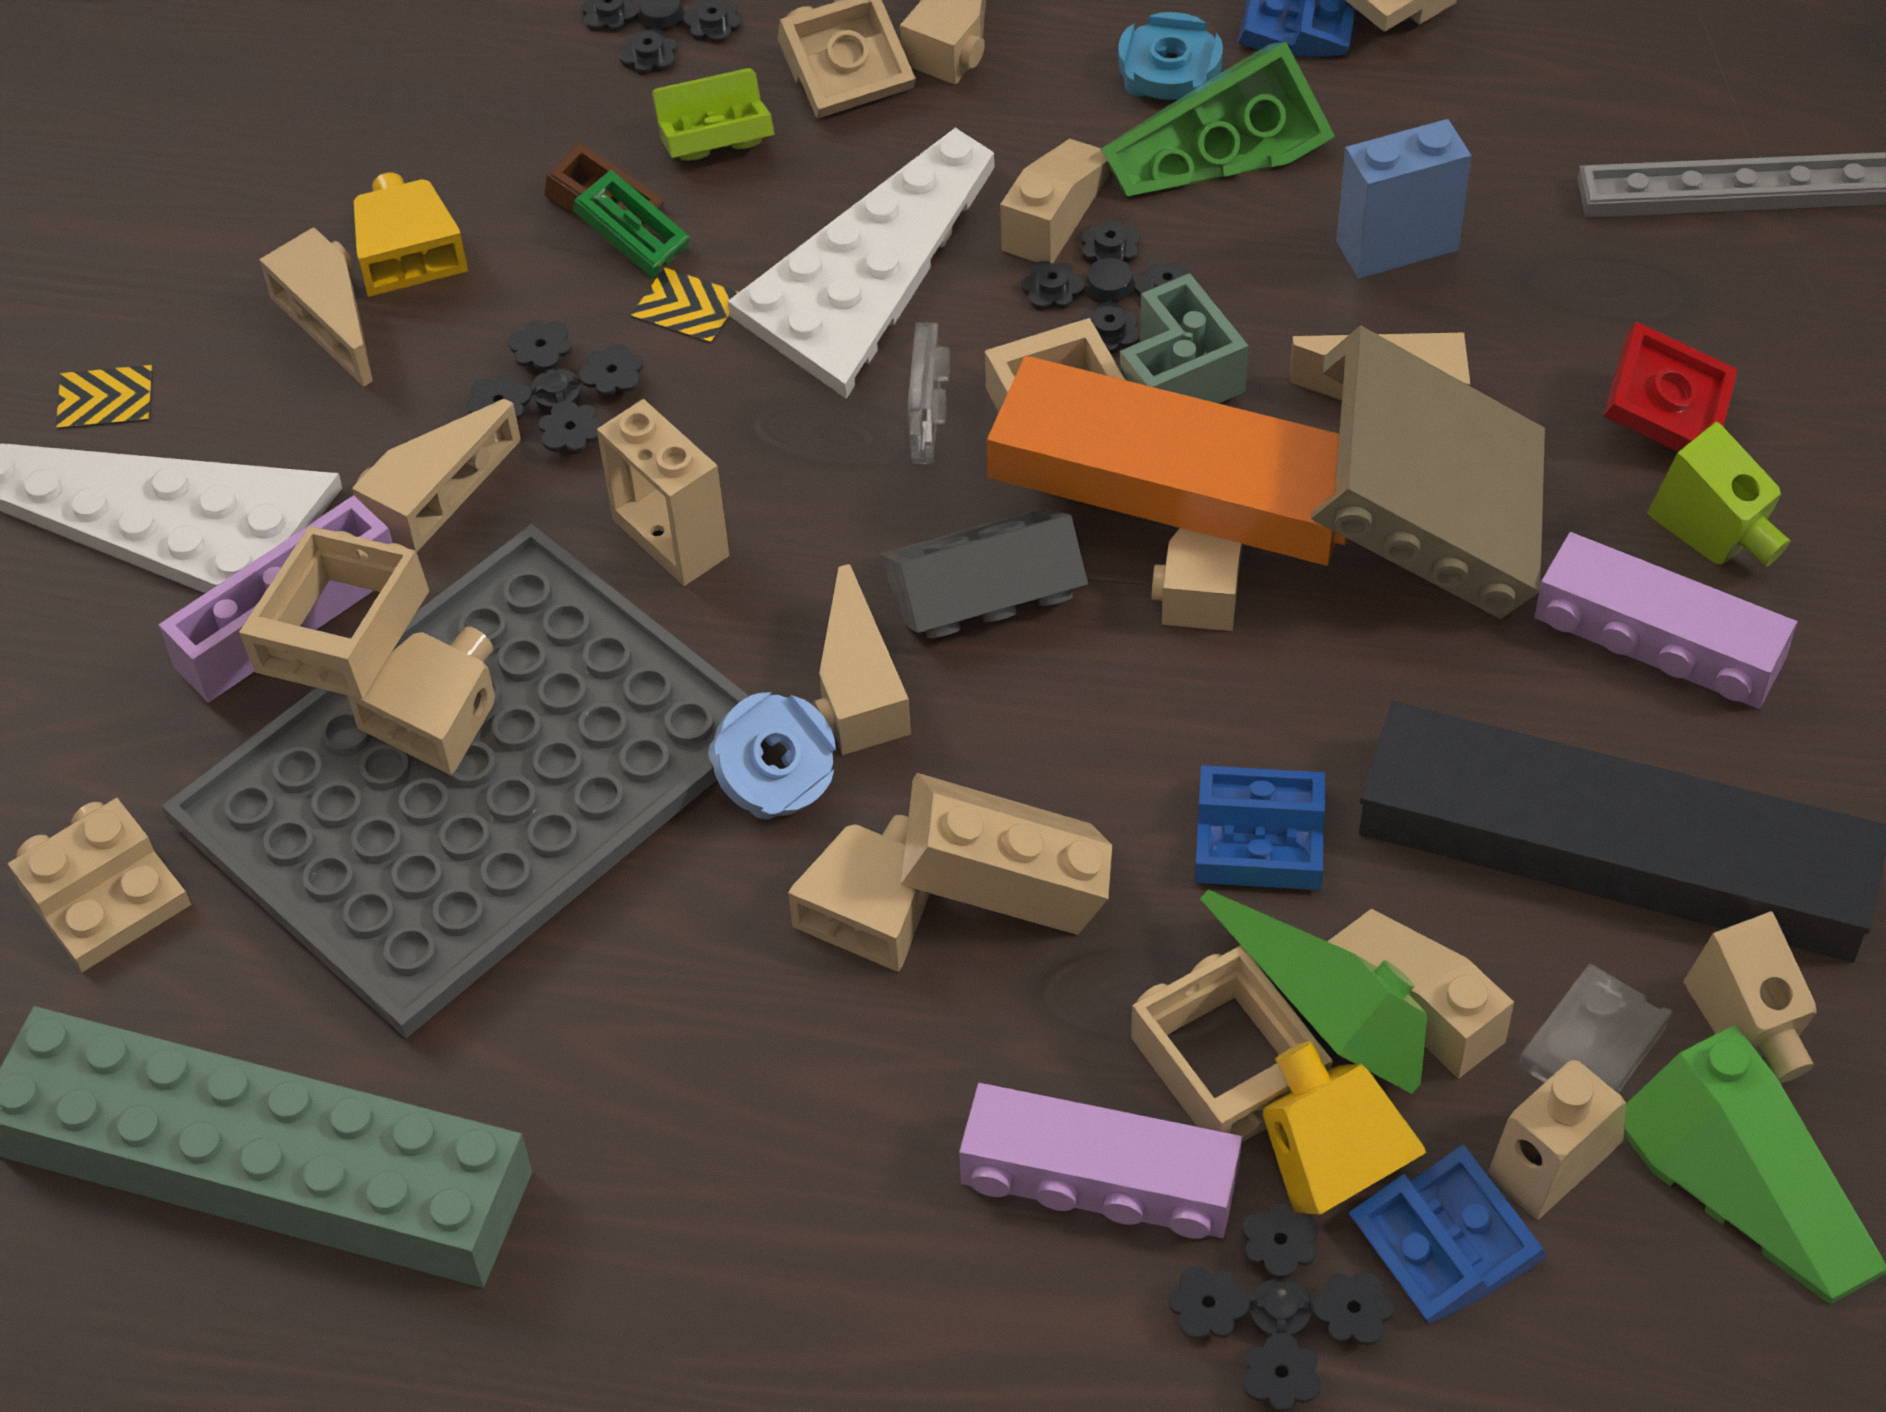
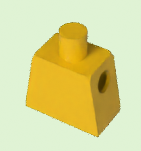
(405, 235)
(1334, 1131)

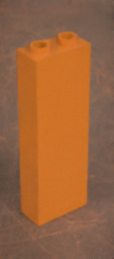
(1166, 458)

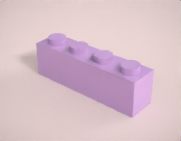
(1665, 620)
(205, 633)
(1100, 1161)

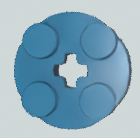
(1144, 53)

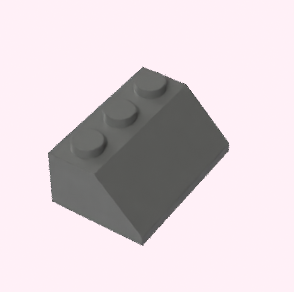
(985, 571)

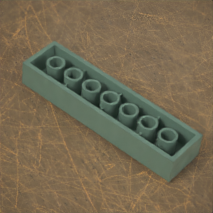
(261, 1146)

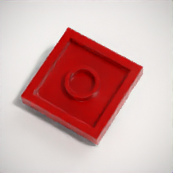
(1668, 388)

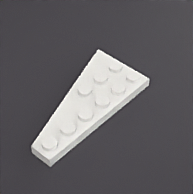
(859, 272)
(163, 513)

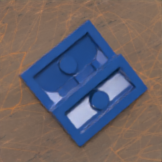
(1306, 26)
(1260, 827)
(1448, 1235)

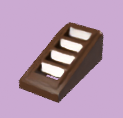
(586, 164)

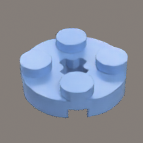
(765, 788)

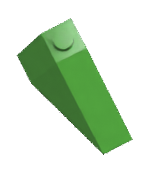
(1230, 125)
(1348, 1000)
(1739, 1146)

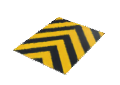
(685, 304)
(104, 396)

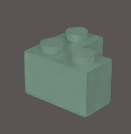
(1186, 345)

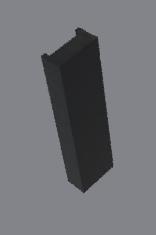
(1623, 829)

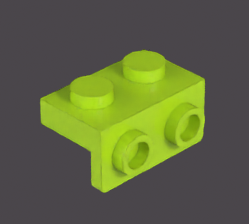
(711, 114)

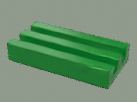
(625, 229)

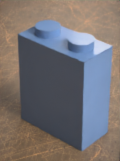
(1403, 198)

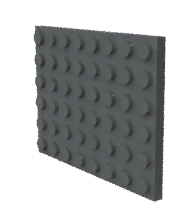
(435, 876)

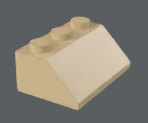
(1004, 855)

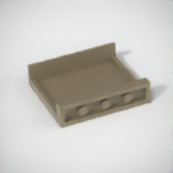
(1435, 475)

